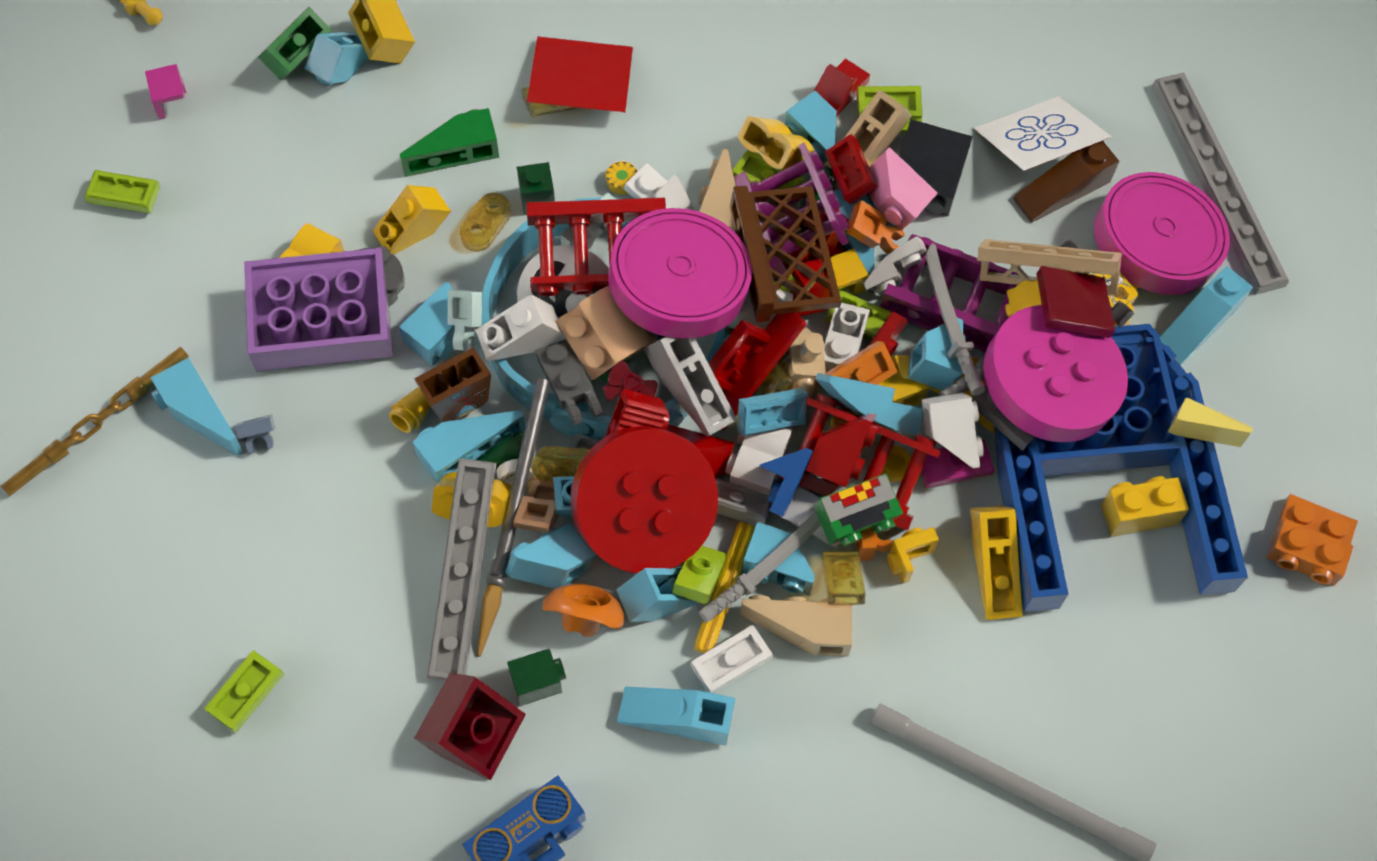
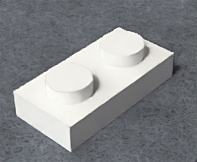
(731, 660)

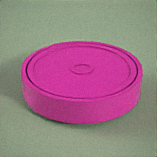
(1165, 230)
(679, 273)
(1052, 378)

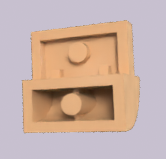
(602, 333)

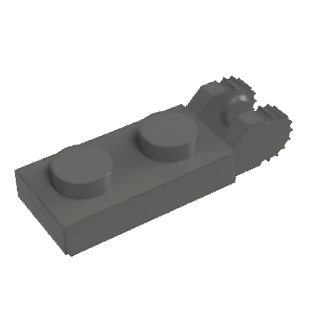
(568, 379)

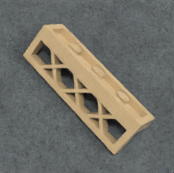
(1038, 255)

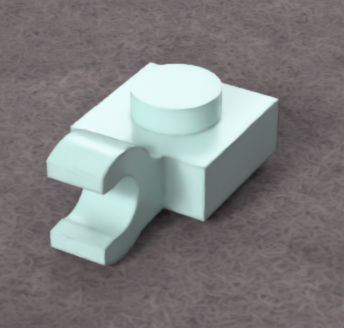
(465, 314)

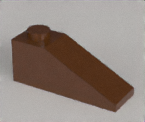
(1068, 181)

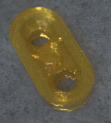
(486, 219)
(560, 460)

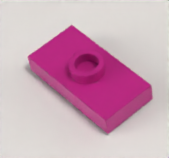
(951, 469)

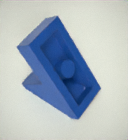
(792, 469)

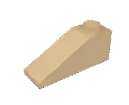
(878, 125)

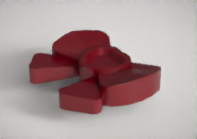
(622, 377)

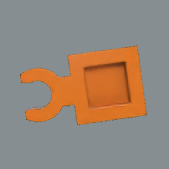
(871, 229)

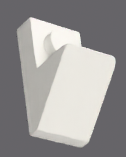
(650, 184)

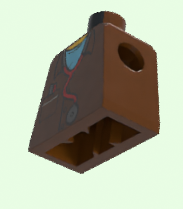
(456, 386)

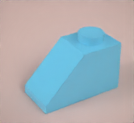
(336, 57)
(428, 327)
(650, 595)

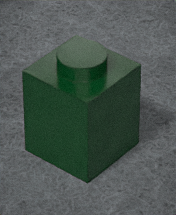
(535, 184)
(536, 676)

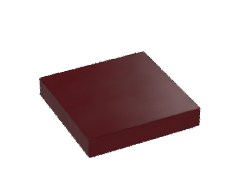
(1075, 302)

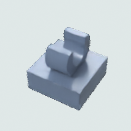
(256, 428)

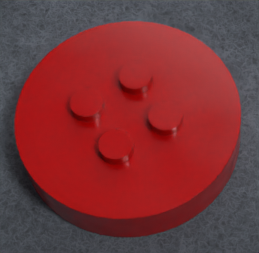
(644, 499)

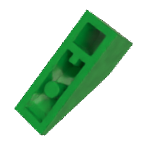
(457, 142)

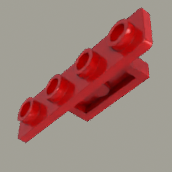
(752, 354)

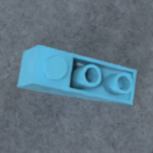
(678, 712)

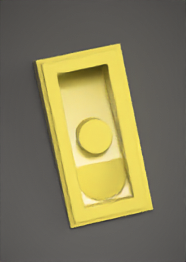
(1206, 424)

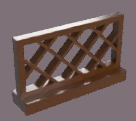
(747, 227)

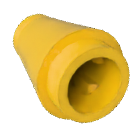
(409, 411)

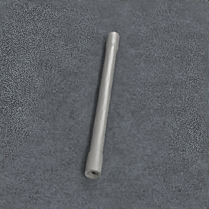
(1119, 837)

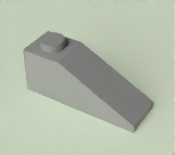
(691, 382)

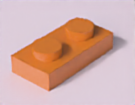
(869, 366)

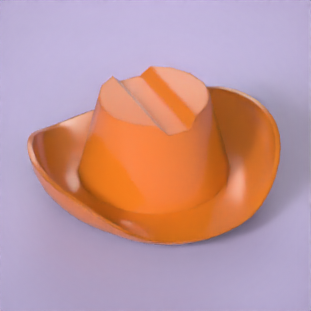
(585, 608)

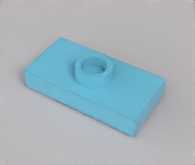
(772, 411)

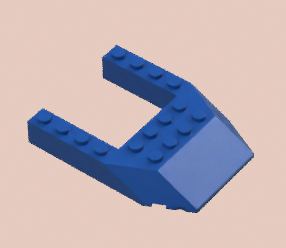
(1130, 439)

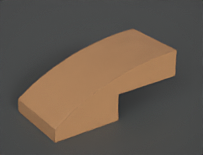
(538, 508)

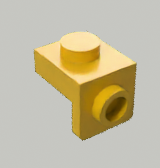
(910, 546)

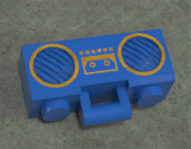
(529, 825)

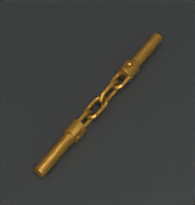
(58, 449)

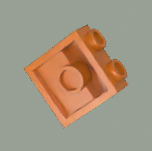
(1312, 540)

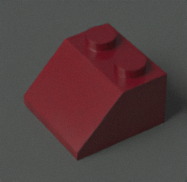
(470, 725)

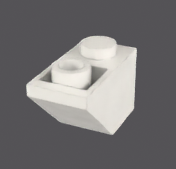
(519, 329)
(844, 334)
(952, 424)

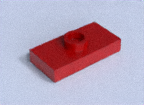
(850, 169)
(890, 331)

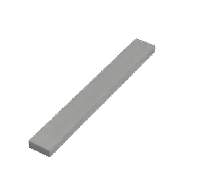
(1220, 183)

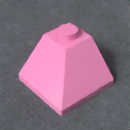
(900, 189)

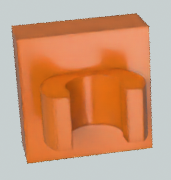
(870, 543)

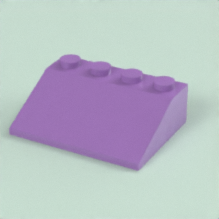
(317, 309)

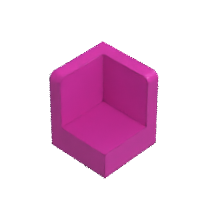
(165, 86)

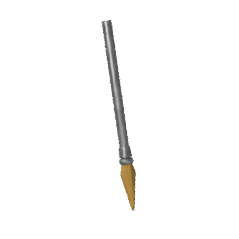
(493, 594)

